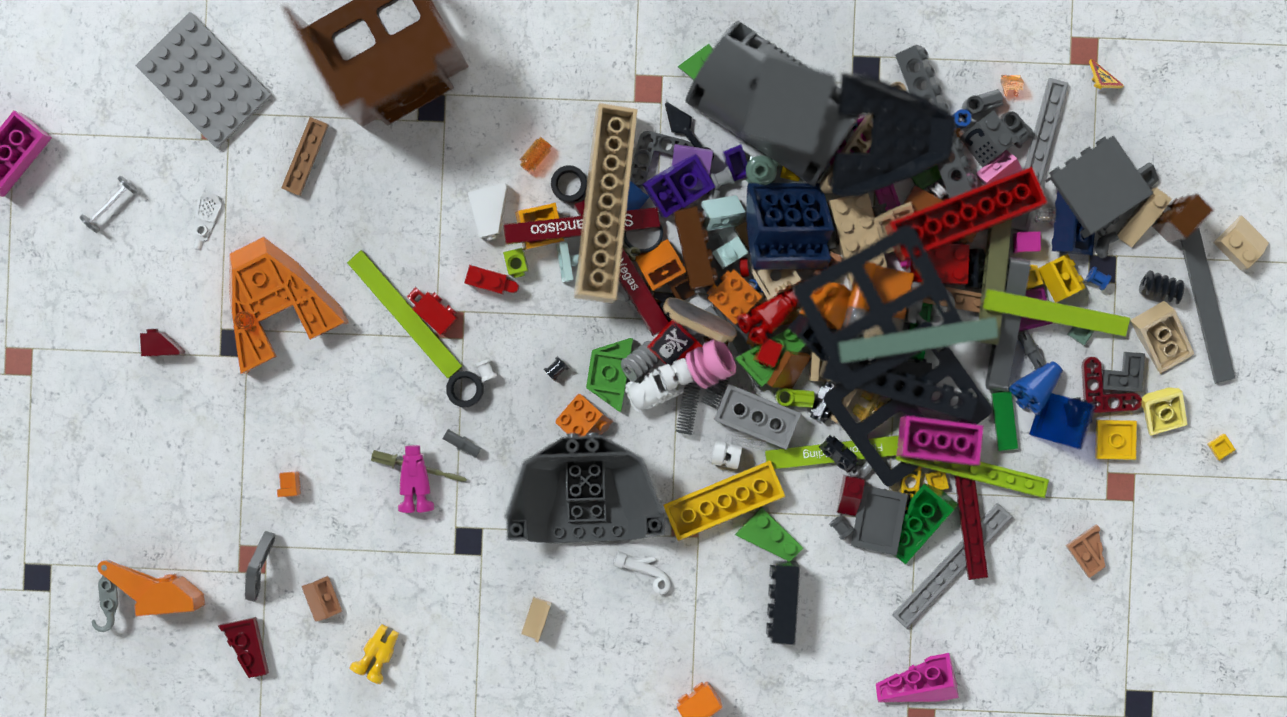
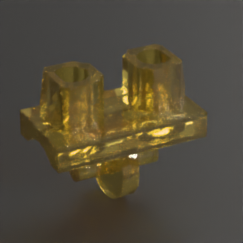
(861, 412)

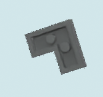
(1130, 377)

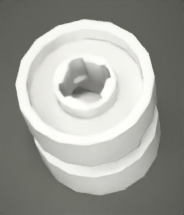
(681, 372)
(719, 454)

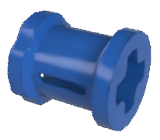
(965, 122)
(1098, 278)

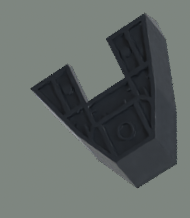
(905, 136)

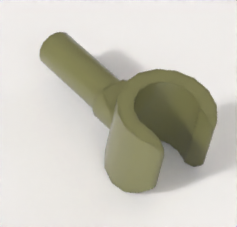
(629, 251)

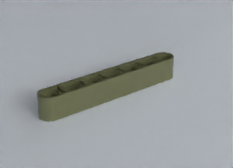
(995, 270)

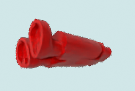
(772, 314)

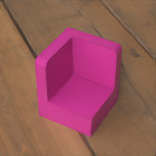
(1026, 242)

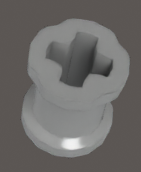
(722, 178)

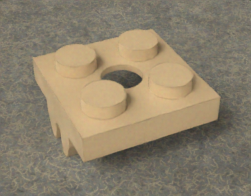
(773, 288)

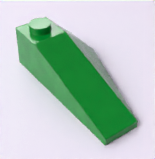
(924, 516)

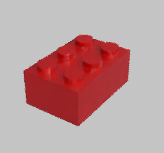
(949, 262)

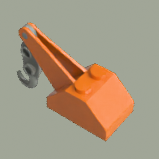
(152, 594)

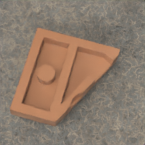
(1088, 551)

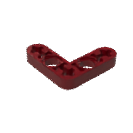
(1103, 399)

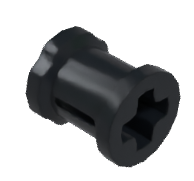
(556, 368)

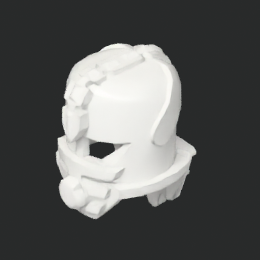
(648, 393)

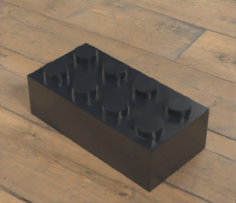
(783, 603)

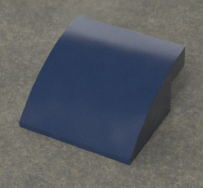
(788, 226)

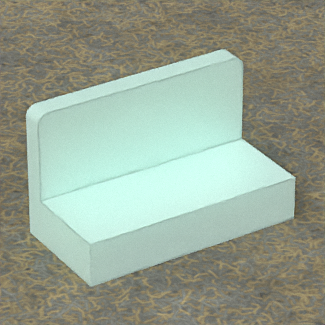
(723, 212)

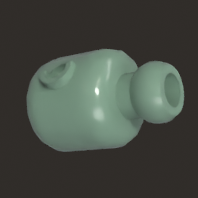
(761, 170)

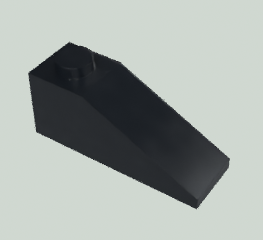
(803, 331)

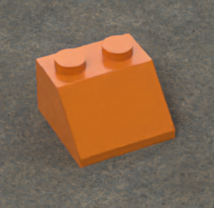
(700, 703)

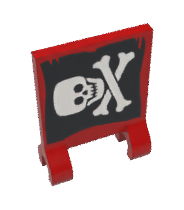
(673, 343)

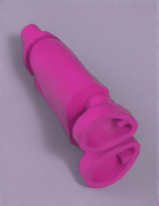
(414, 480)

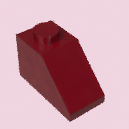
(158, 344)
(850, 495)

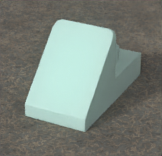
(730, 252)

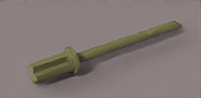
(391, 460)

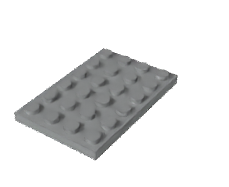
(203, 80)

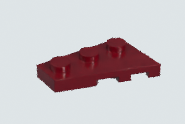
(247, 644)

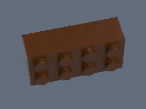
(693, 247)

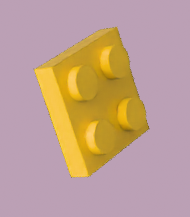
(1115, 439)

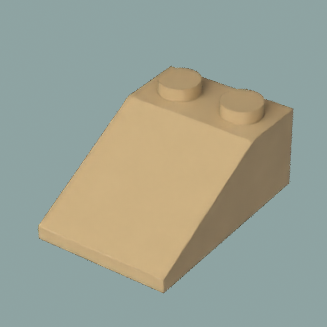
(1162, 336)

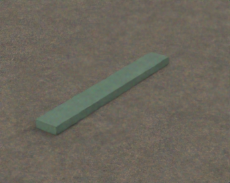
(918, 339)

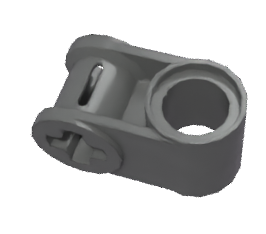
(1018, 128)

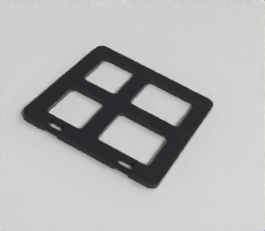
(880, 313)
(858, 432)

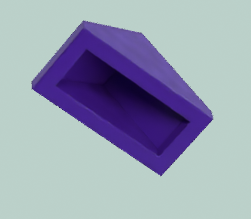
(736, 162)

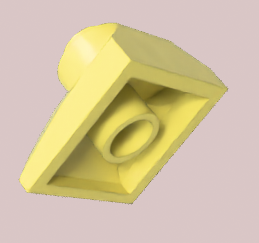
(1164, 410)

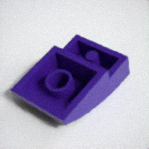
(678, 185)

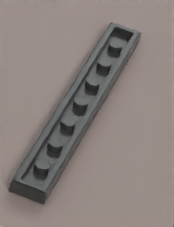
(1207, 307)

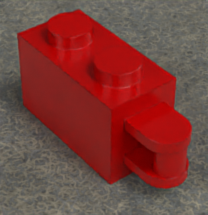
(490, 280)
(432, 310)

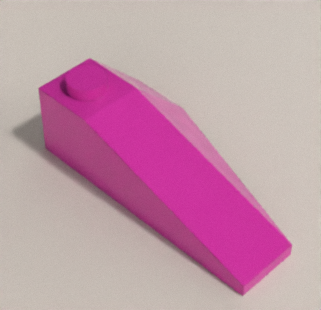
(926, 682)

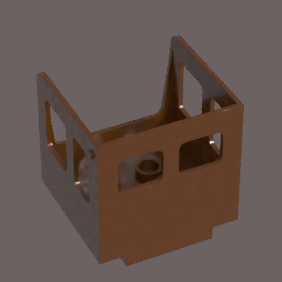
(392, 75)

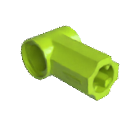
(797, 398)

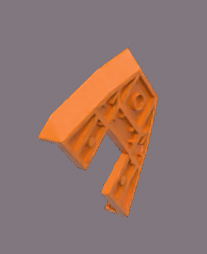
(266, 283)

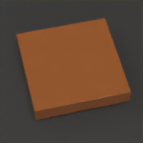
(789, 369)

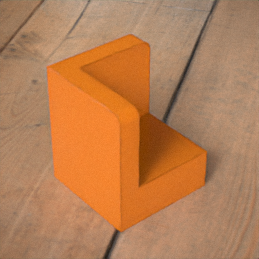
(289, 484)

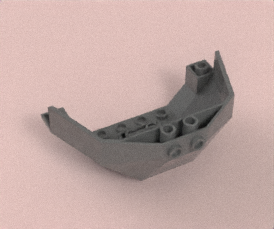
(584, 494)

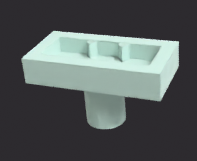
(566, 261)

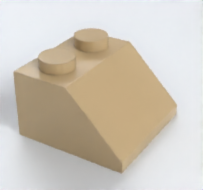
(1242, 243)

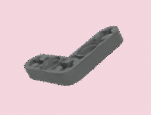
(655, 146)
(253, 571)

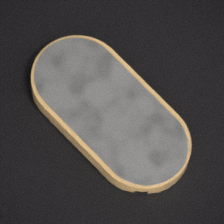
(699, 320)

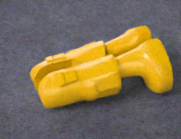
(378, 649)

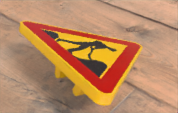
(1102, 77)

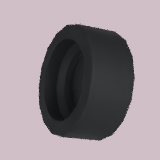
(554, 183)
(450, 389)

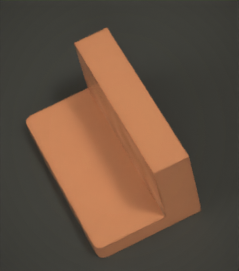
(321, 599)

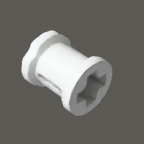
(485, 370)

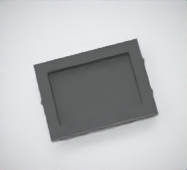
(879, 520)

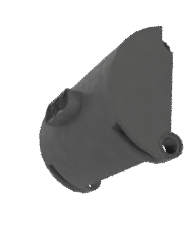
(726, 90)

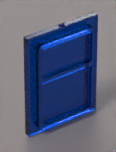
(1063, 421)

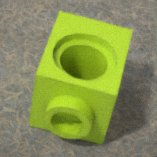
(509, 256)

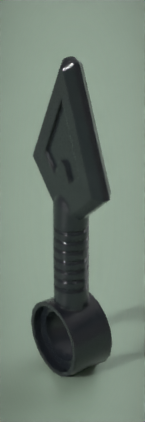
(681, 123)

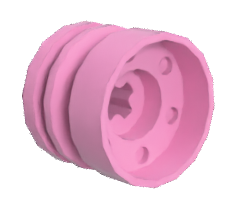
(711, 363)

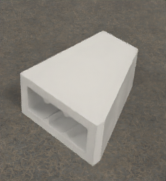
(488, 209)

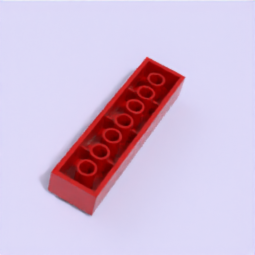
(971, 212)

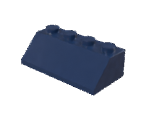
(1067, 232)

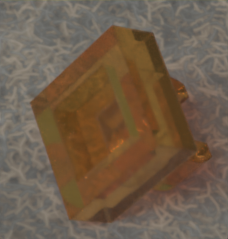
(1011, 82)

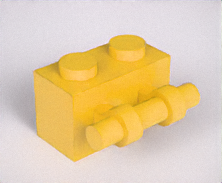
(1061, 278)

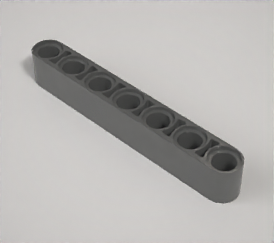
(1003, 354)

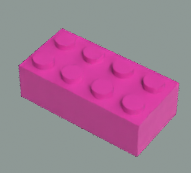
(19, 146)
(939, 440)

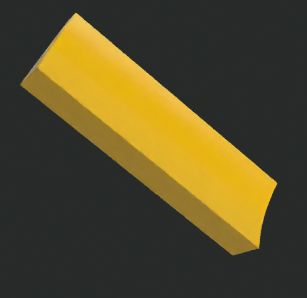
(724, 500)

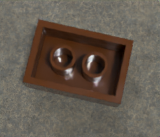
(1182, 217)

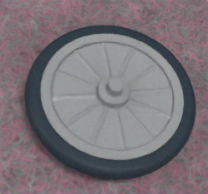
(644, 239)

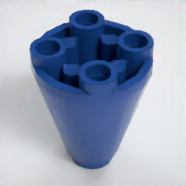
(1036, 387)

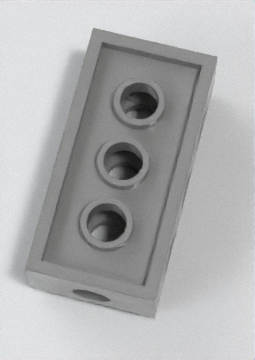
(780, 436)

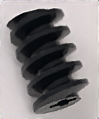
(1162, 285)

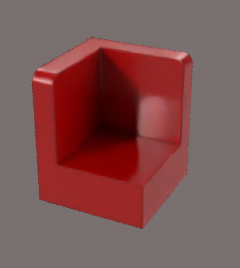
(768, 353)

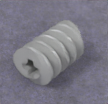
(638, 362)

